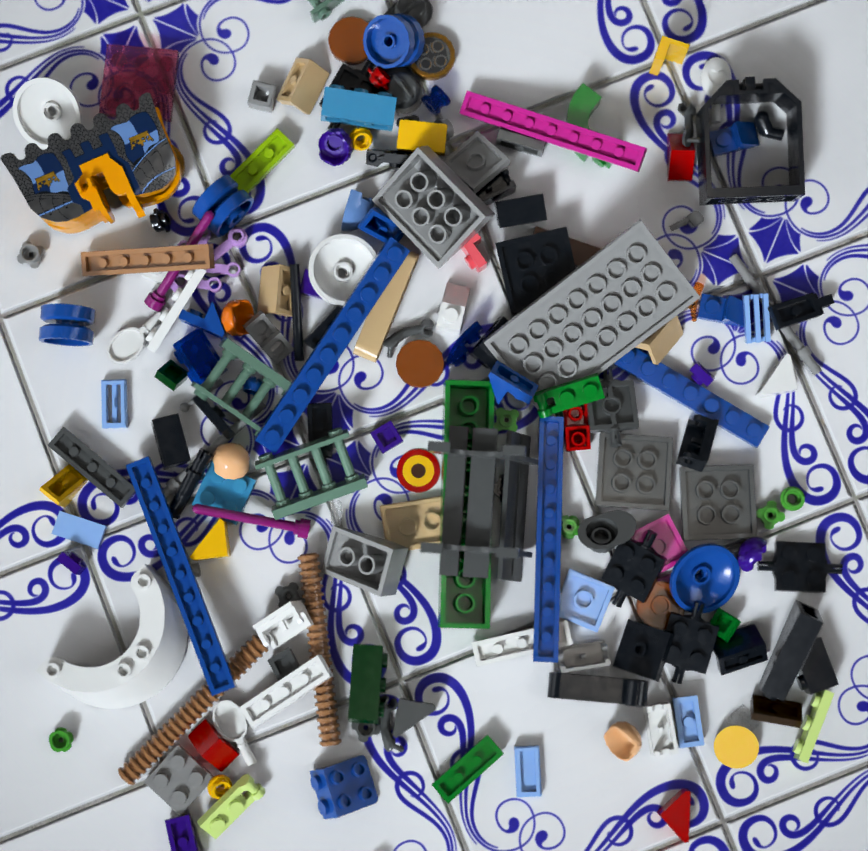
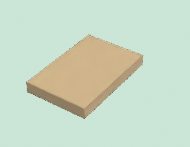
(412, 522)

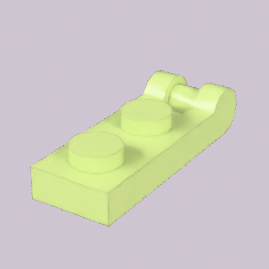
(231, 806)

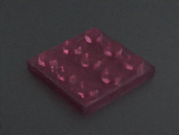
(136, 71)

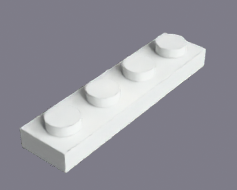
(169, 316)
(513, 645)
(286, 691)

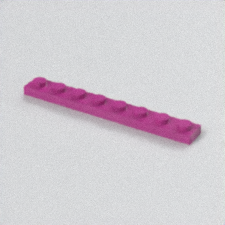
(553, 131)

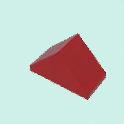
(679, 158)
(212, 745)
(677, 814)

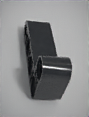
(598, 689)

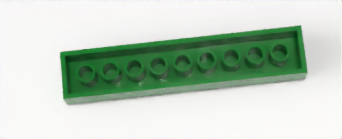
(464, 600)

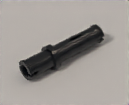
(194, 475)

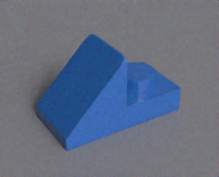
(732, 139)
(721, 310)
(210, 324)
(507, 380)

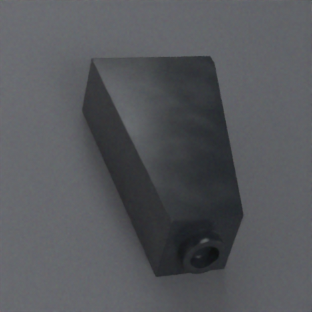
(791, 650)

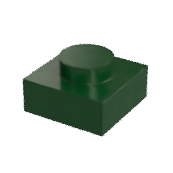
(171, 375)

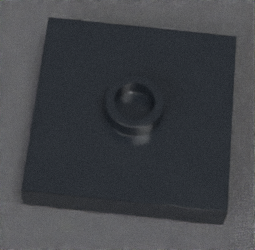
(643, 650)

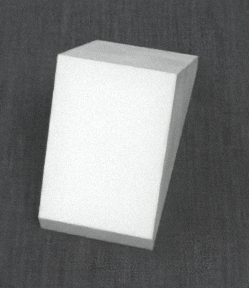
(780, 380)

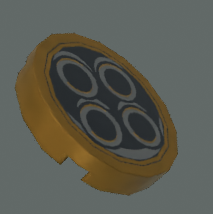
(436, 58)

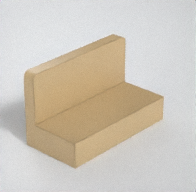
(303, 85)
(275, 290)
(662, 340)

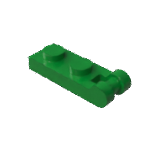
(569, 395)

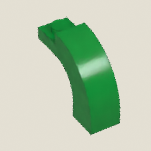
(580, 109)

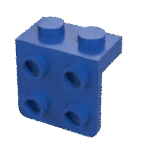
(343, 787)

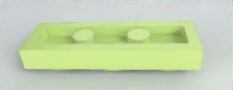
(812, 725)

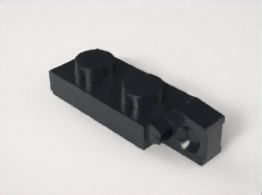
(393, 157)
(798, 310)
(319, 423)

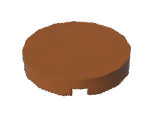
(347, 40)
(420, 363)
(659, 605)

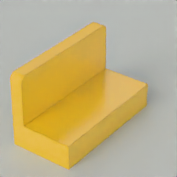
(669, 50)
(419, 133)

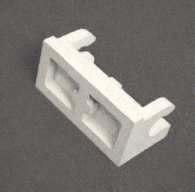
(283, 624)
(660, 729)

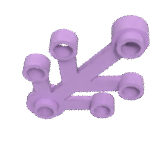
(218, 252)

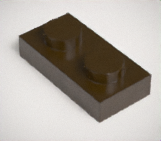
(776, 712)

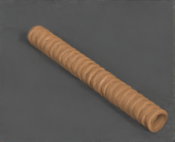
(319, 645)
(176, 726)

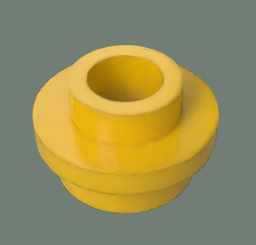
(365, 142)
(215, 792)

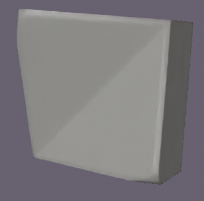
(262, 96)

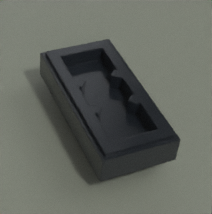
(215, 415)

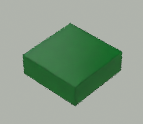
(726, 622)

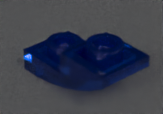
(459, 351)

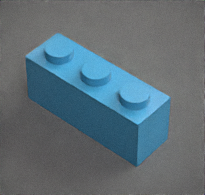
(358, 108)

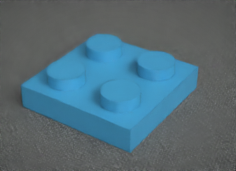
(223, 492)

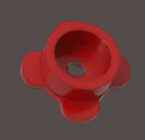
(379, 77)

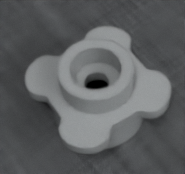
(26, 249)

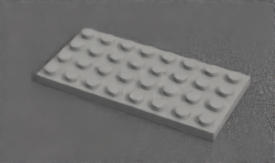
(595, 312)

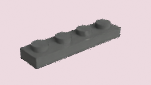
(92, 467)

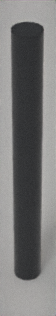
(296, 312)

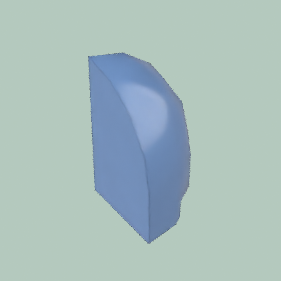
(355, 210)

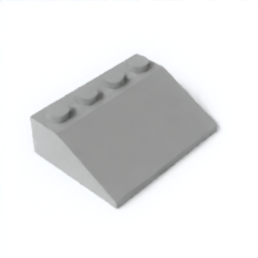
(432, 206)

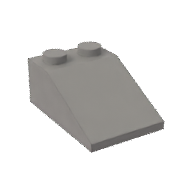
(364, 561)

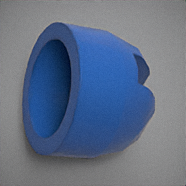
(252, 385)

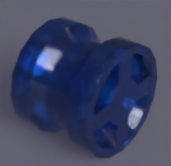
(435, 100)

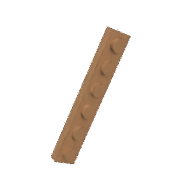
(148, 260)

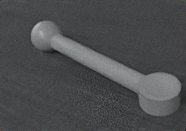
(184, 407)

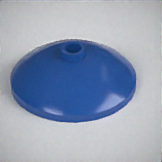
(714, 582)

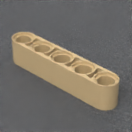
(384, 311)

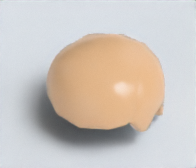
(231, 461)
(623, 740)

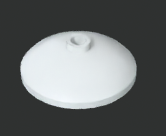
(34, 110)
(338, 253)

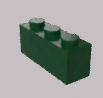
(367, 684)

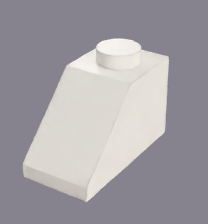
(452, 308)

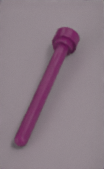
(156, 299)
(299, 527)

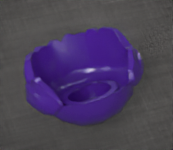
(335, 146)
(751, 552)

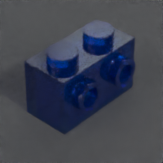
(197, 355)

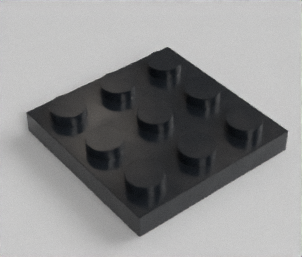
(534, 265)

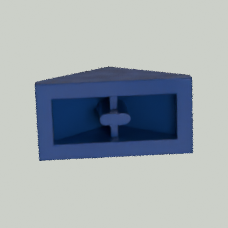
(380, 225)

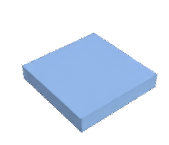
(584, 600)

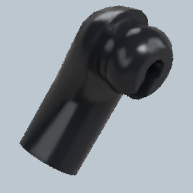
(765, 126)

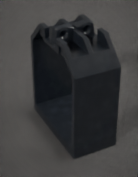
(750, 92)

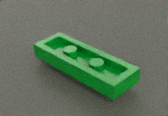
(467, 769)

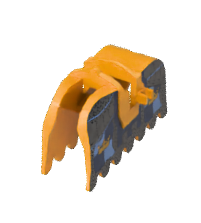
(120, 154)

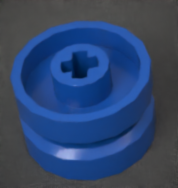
(393, 40)
(225, 202)
(67, 325)

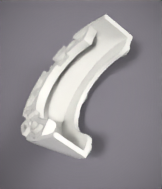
(144, 666)

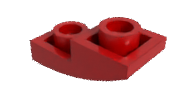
(576, 428)

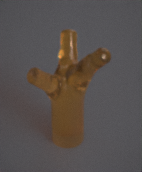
(698, 288)

